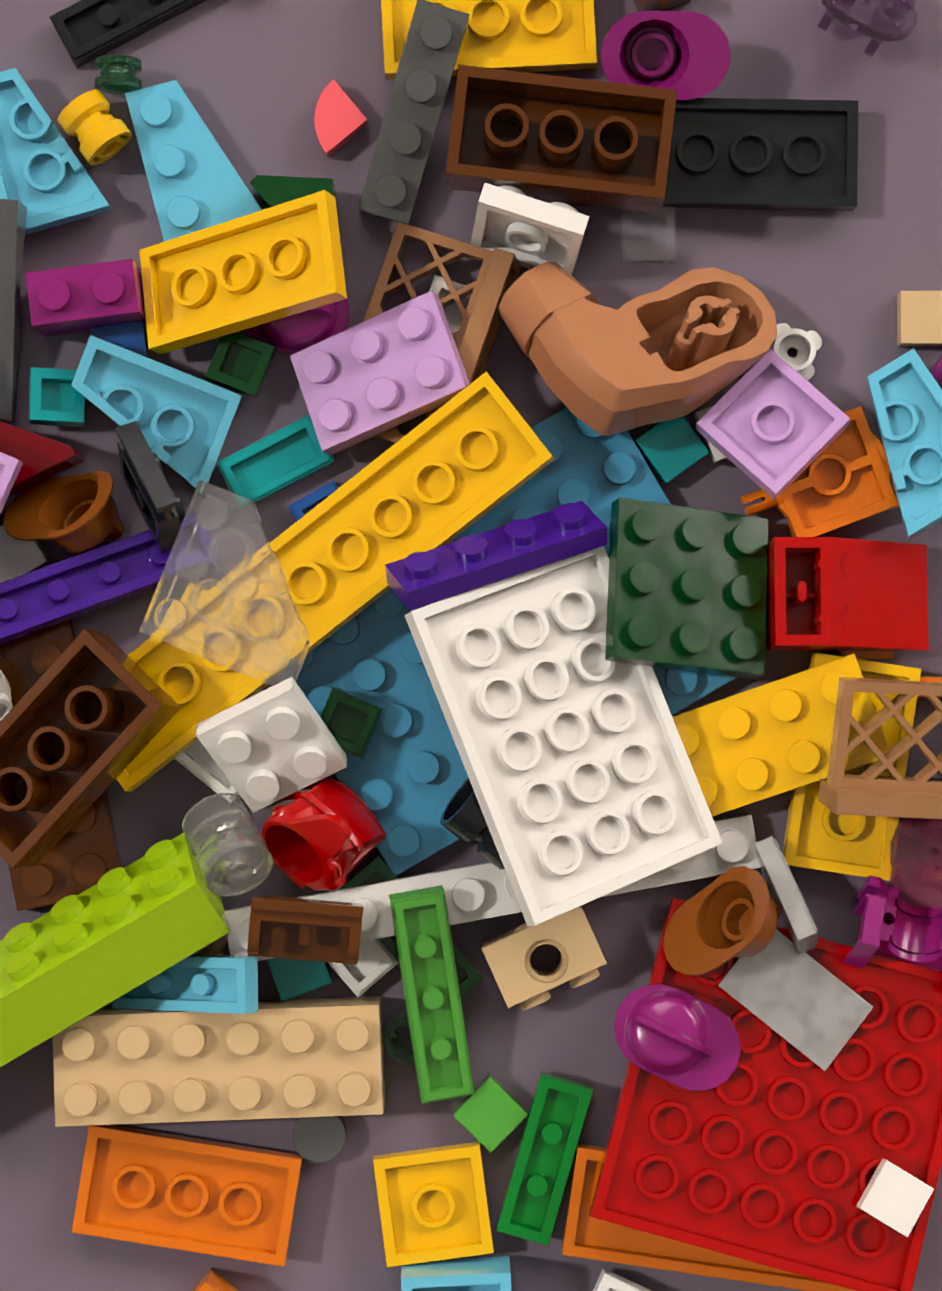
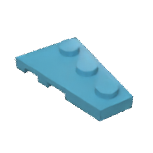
(184, 164)
(176, 412)
(910, 427)

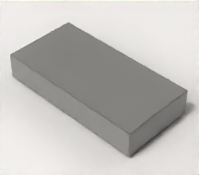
(787, 894)

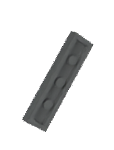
(413, 111)

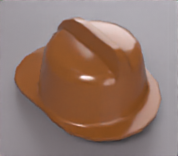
(67, 510)
(722, 923)

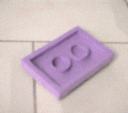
(380, 373)

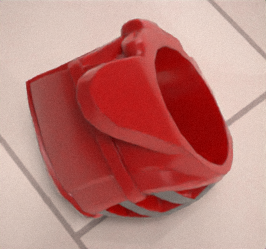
(321, 834)

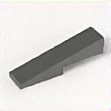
(11, 259)

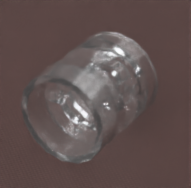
(227, 844)

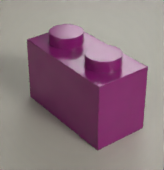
(85, 297)

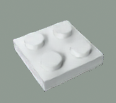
(528, 227)
(271, 745)

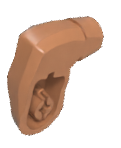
(649, 356)

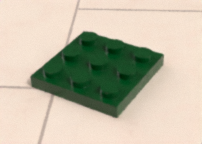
(687, 588)

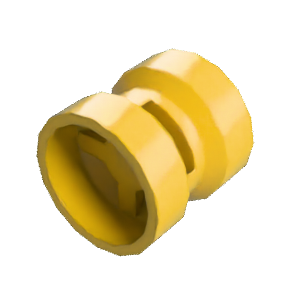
(96, 129)

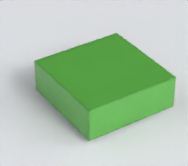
(490, 1113)

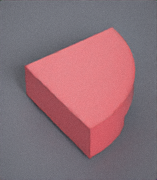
(336, 118)

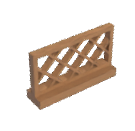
(480, 318)
(875, 794)

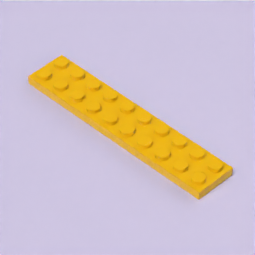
(336, 554)

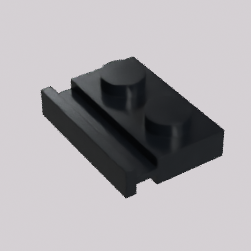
(149, 487)

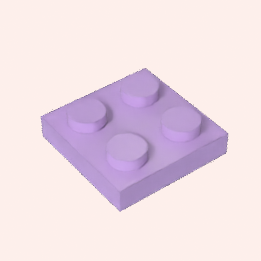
(772, 424)

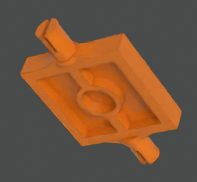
(838, 487)

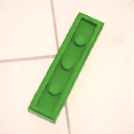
(431, 994)

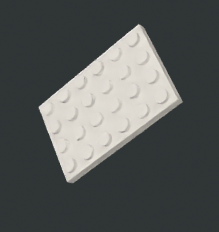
(558, 742)

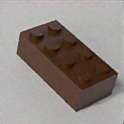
(561, 138)
(72, 742)

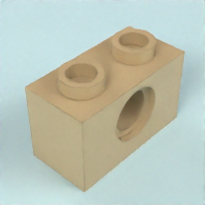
(524, 984)

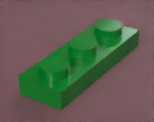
(544, 1158)

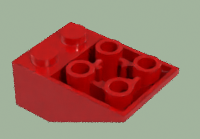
(846, 595)

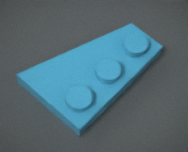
(39, 163)

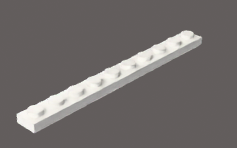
(486, 892)

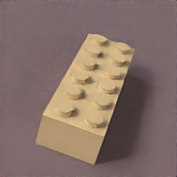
(222, 1066)

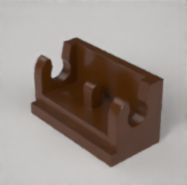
(305, 929)

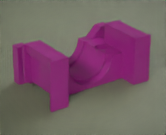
(895, 928)

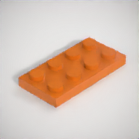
(187, 1194)

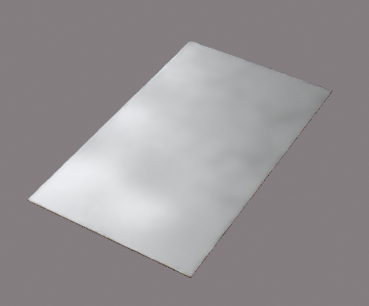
(797, 999)

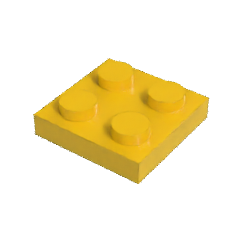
(433, 1204)

